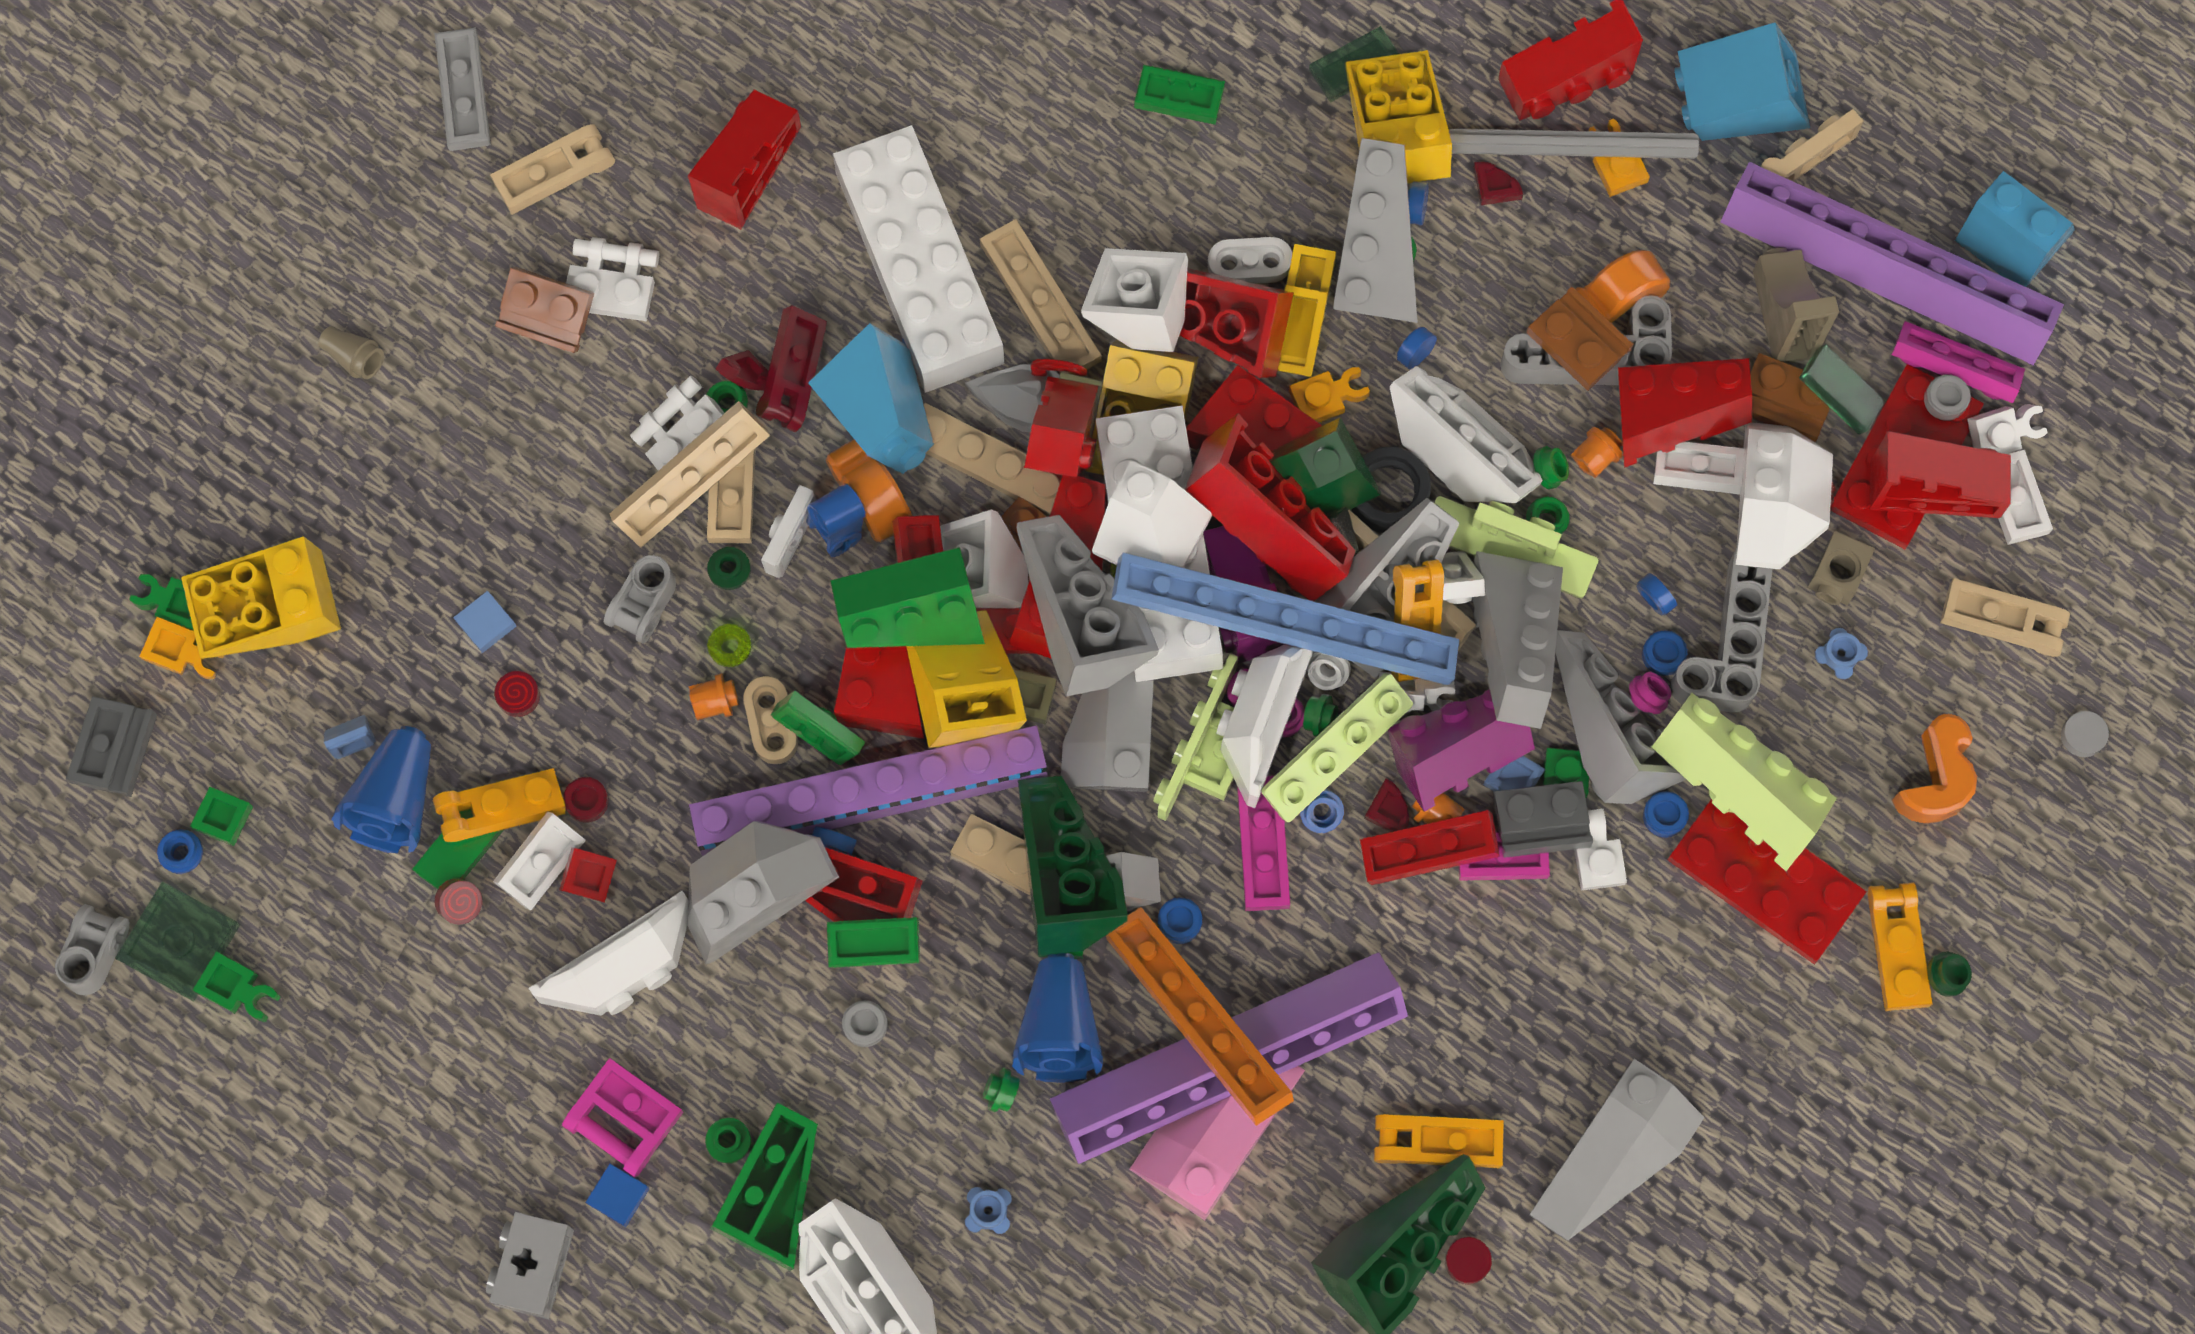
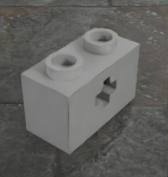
(548, 1246)

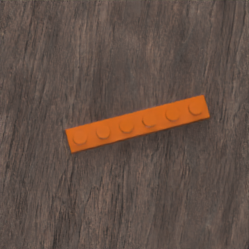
(1200, 1017)

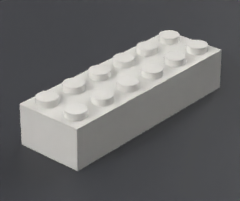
(919, 259)
(1161, 444)

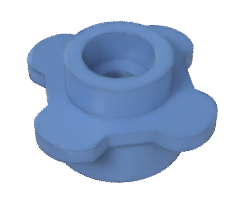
(1849, 644)
(997, 1219)

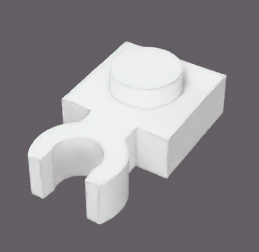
(2003, 428)

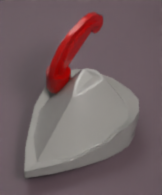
(1017, 390)

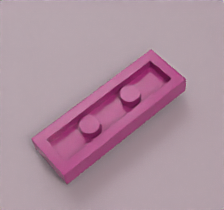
(1947, 357)
(1263, 855)

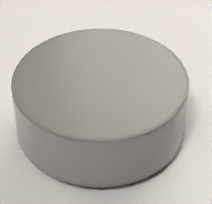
(1947, 397)
(2084, 734)
(864, 1023)

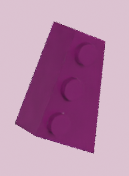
(1237, 562)
(1453, 745)

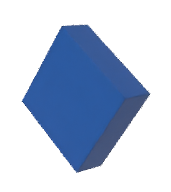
(617, 1195)

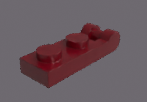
(792, 368)

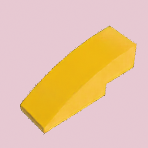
(1310, 281)

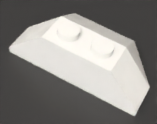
(1460, 440)
(1781, 495)
(1261, 715)
(621, 964)
(860, 1275)

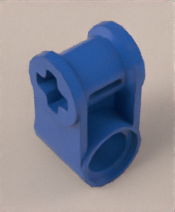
(837, 519)

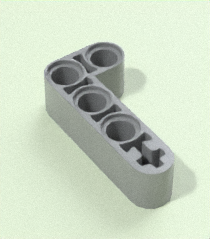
(1647, 340)
(1734, 625)

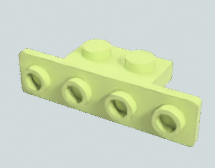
(1499, 532)
(1337, 747)
(1200, 759)

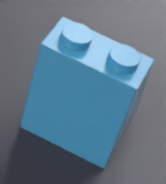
(1742, 85)
(2014, 230)
(877, 398)

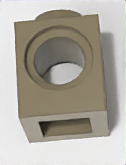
(1850, 555)

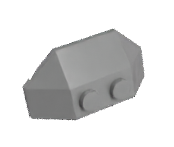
(752, 884)

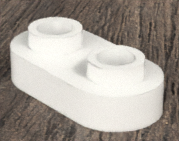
(1249, 258)

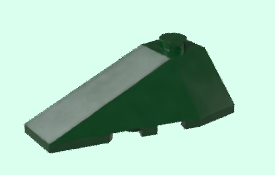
(1326, 469)
(1070, 879)
(1387, 1253)

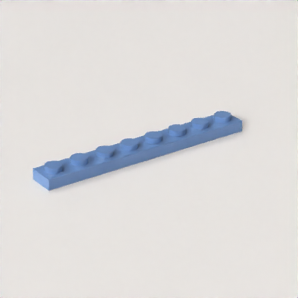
(1285, 619)

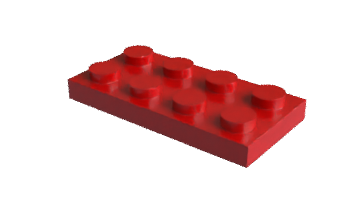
(1905, 415)
(1796, 905)

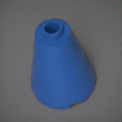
(389, 794)
(1058, 1024)

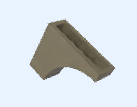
(1790, 306)

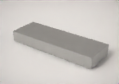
(462, 89)

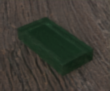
(1331, 69)
(1842, 389)

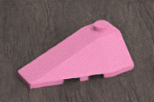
(1203, 1151)

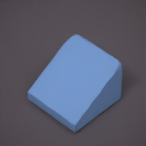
(349, 737)

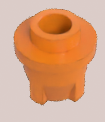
(1598, 451)
(713, 698)
(1444, 809)

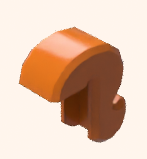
(1625, 282)
(873, 485)
(1950, 773)

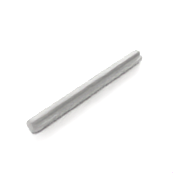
(1574, 143)

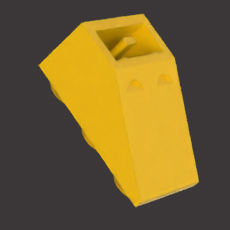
(1400, 104)
(1142, 382)
(261, 600)
(966, 689)

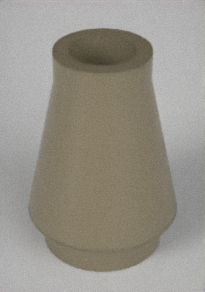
(354, 353)

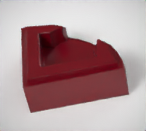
(1495, 184)
(744, 370)
(1388, 808)

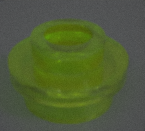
(724, 633)

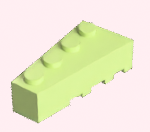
(1745, 778)

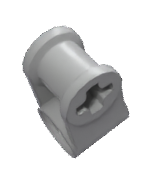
(638, 606)
(91, 940)

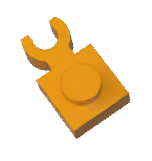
(1620, 172)
(1323, 397)
(174, 648)

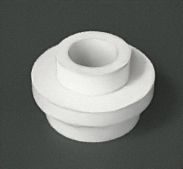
(1326, 678)

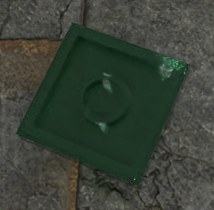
(176, 940)

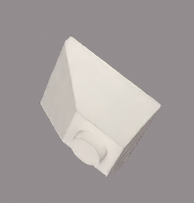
(1139, 297)
(1150, 519)
(990, 558)

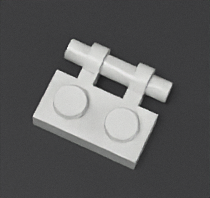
(615, 292)
(695, 421)

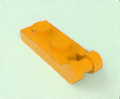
(1418, 609)
(499, 805)
(1899, 948)
(1439, 1140)

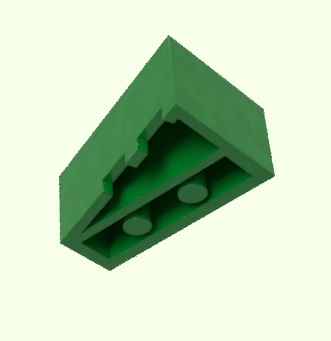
(909, 604)
(771, 1189)

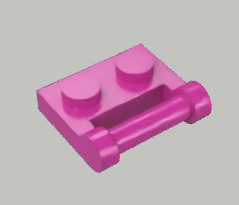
(633, 1106)

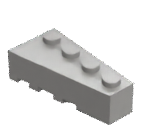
(1377, 247)
(1518, 634)

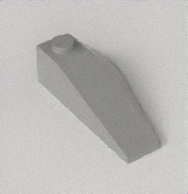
(1369, 587)
(1086, 632)
(1608, 726)
(1110, 738)
(1626, 1143)

